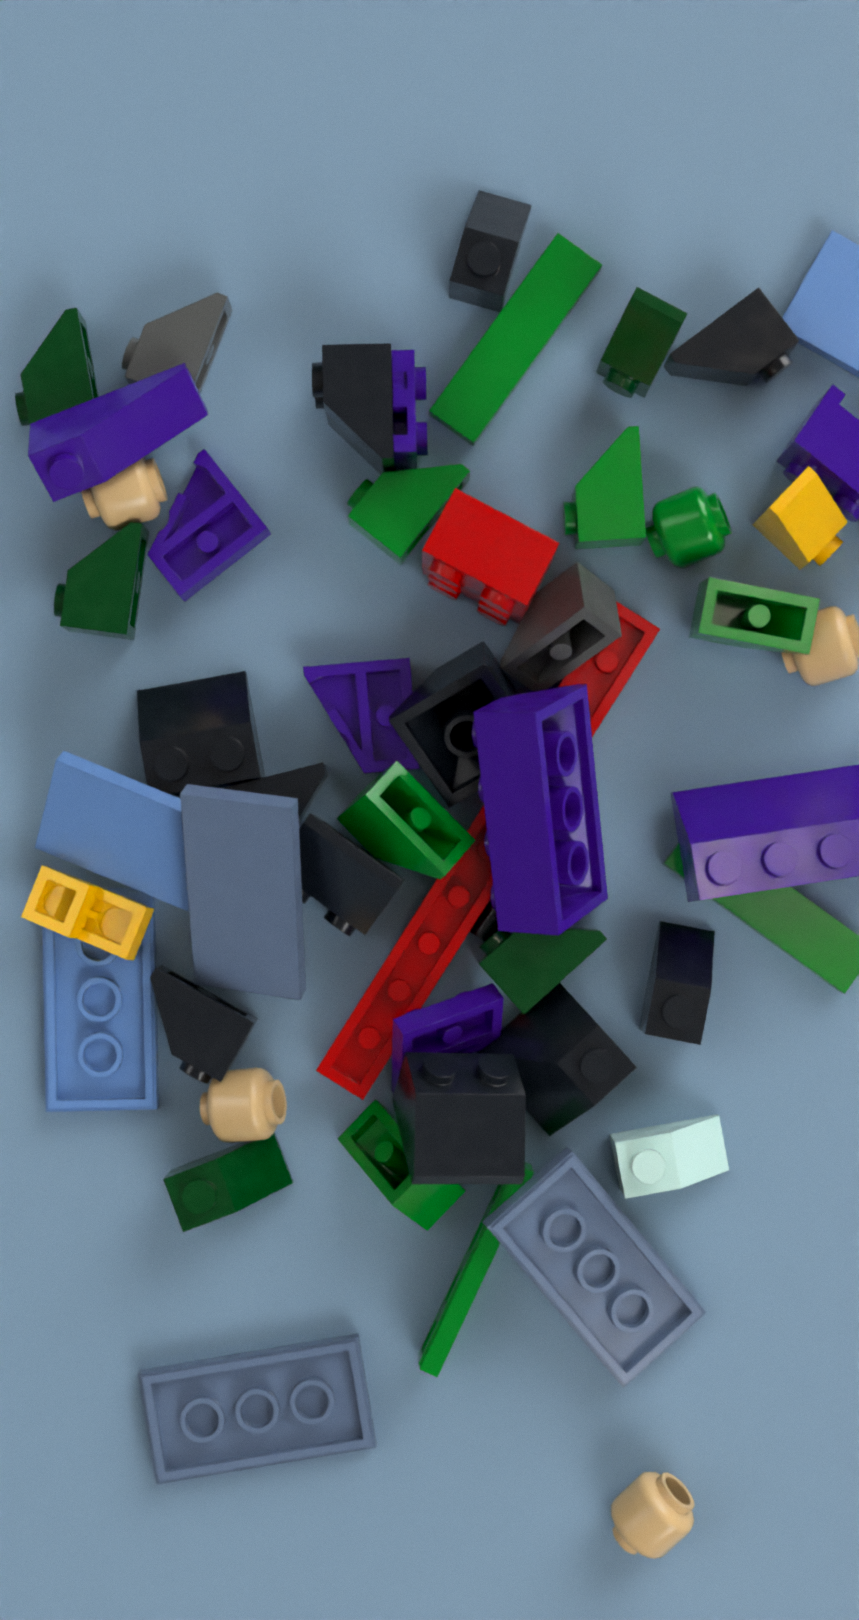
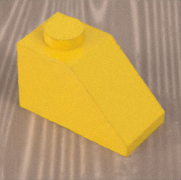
(803, 521)

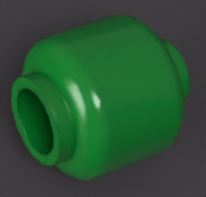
(688, 527)

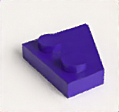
(408, 387)
(205, 530)
(359, 704)
(451, 1026)

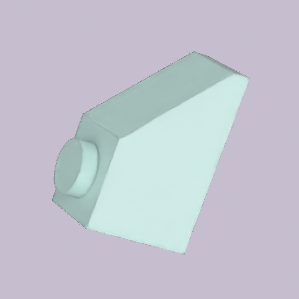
(668, 1155)

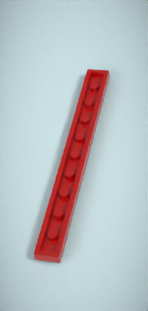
(458, 897)

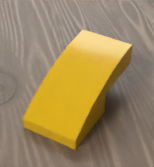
(87, 913)

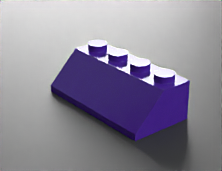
(540, 809)
(768, 832)

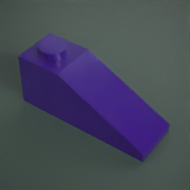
(112, 431)

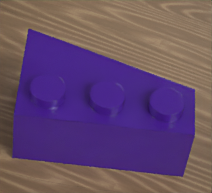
(830, 447)

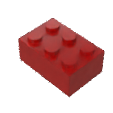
(486, 558)

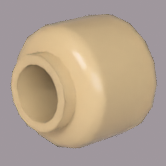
(128, 496)
(832, 651)
(244, 1105)
(652, 1514)

